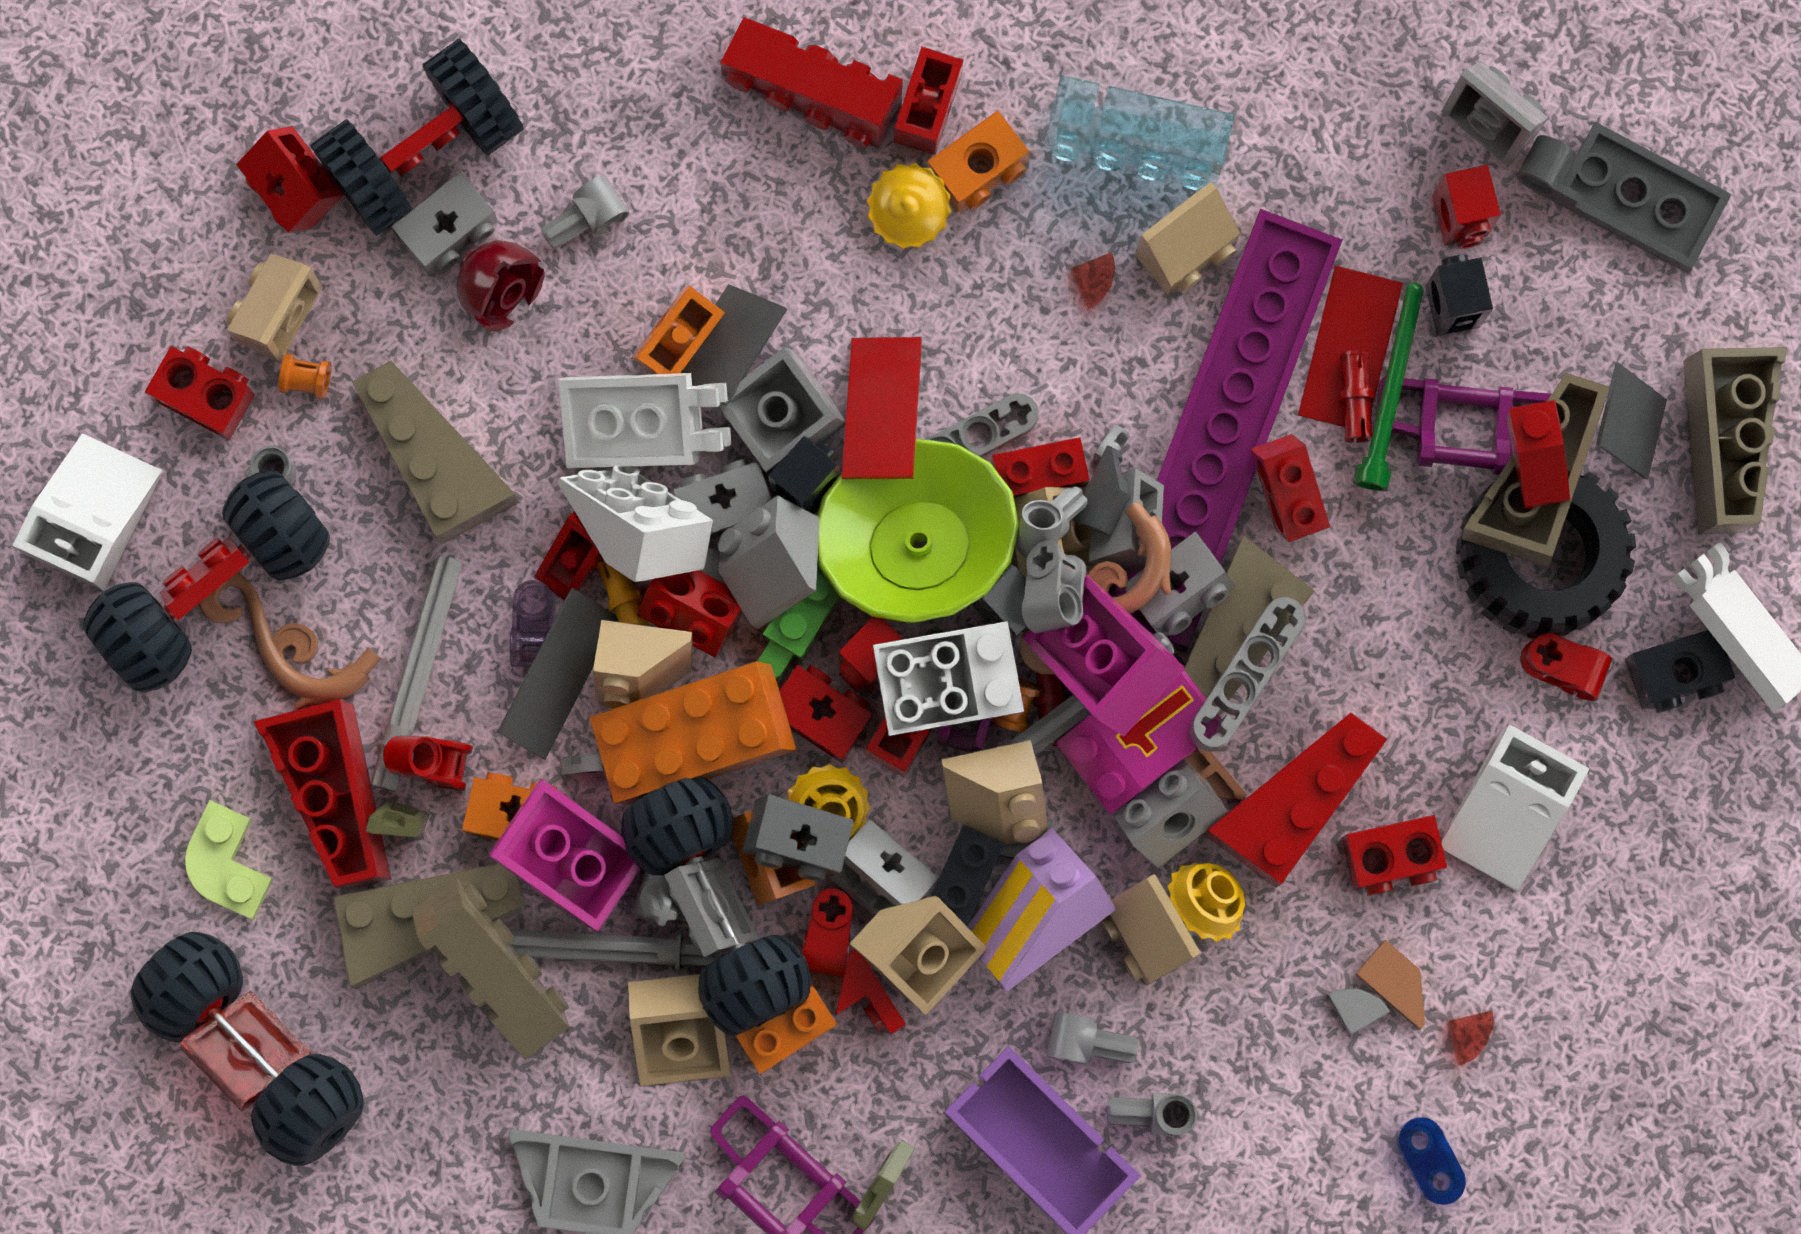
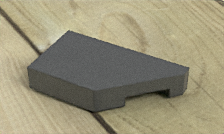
(1105, 494)

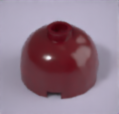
(496, 280)

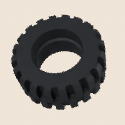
(1575, 606)

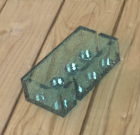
(1139, 133)

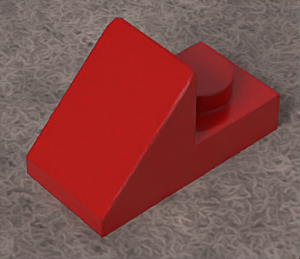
(862, 983)

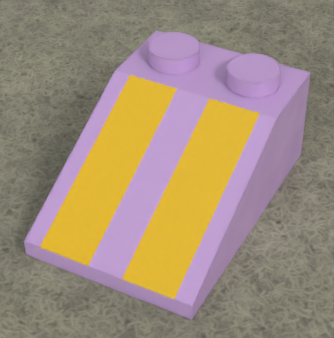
(1038, 909)

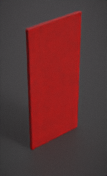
(1357, 318)
(882, 408)

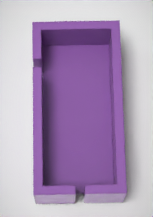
(1041, 1144)

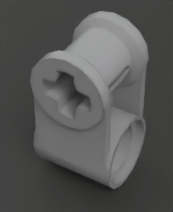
(1052, 594)

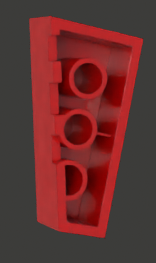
(330, 787)
(1291, 808)

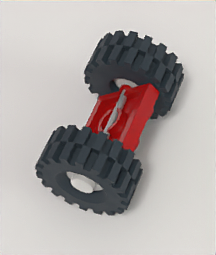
(472, 102)

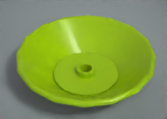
(951, 504)

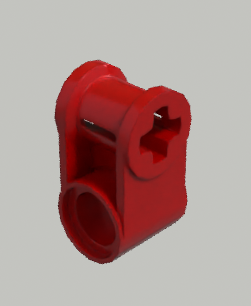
(1573, 665)
(434, 760)
(827, 942)

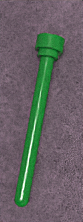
(1374, 471)

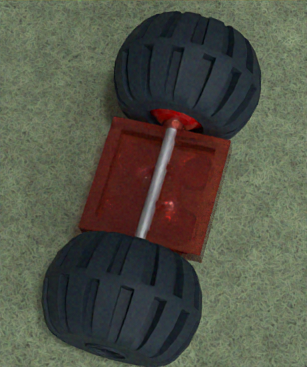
(299, 1097)

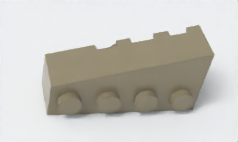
(1730, 430)
(437, 463)
(1535, 531)
(1258, 582)
(380, 925)
(490, 967)

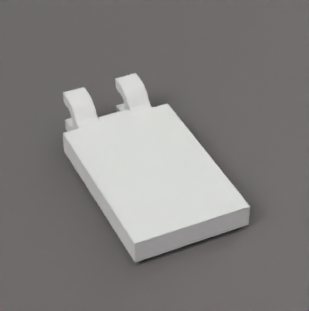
(638, 420)
(1743, 627)

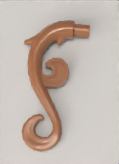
(1156, 574)
(272, 648)

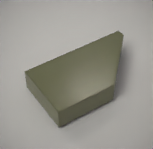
(397, 820)
(882, 1184)

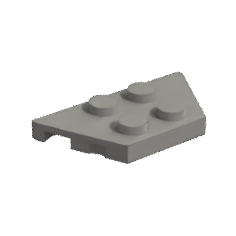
(591, 1182)

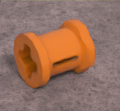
(304, 376)
(1018, 722)

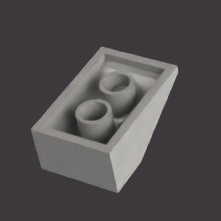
(1494, 112)

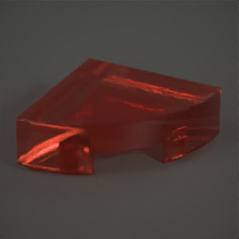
(1094, 279)
(1470, 1035)

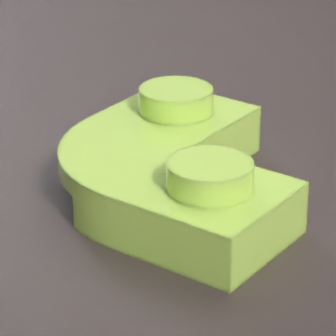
(212, 865)

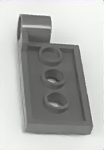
(1592, 188)

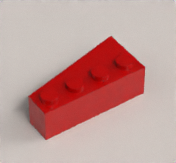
(812, 83)

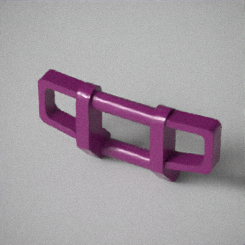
(1432, 393)
(777, 1138)

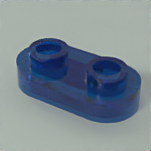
(1431, 1160)

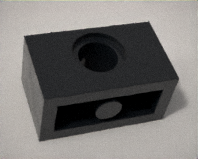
(1458, 295)
(805, 474)
(1653, 676)
(967, 872)

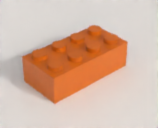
(693, 731)

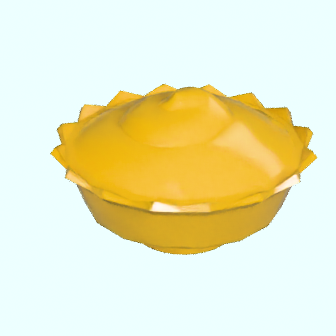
(908, 206)
(833, 789)
(1207, 900)

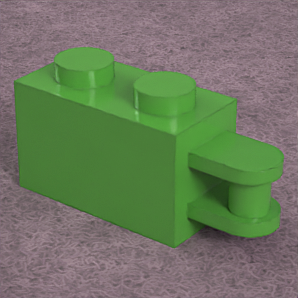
(798, 628)

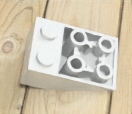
(88, 511)
(638, 523)
(948, 678)
(1513, 807)

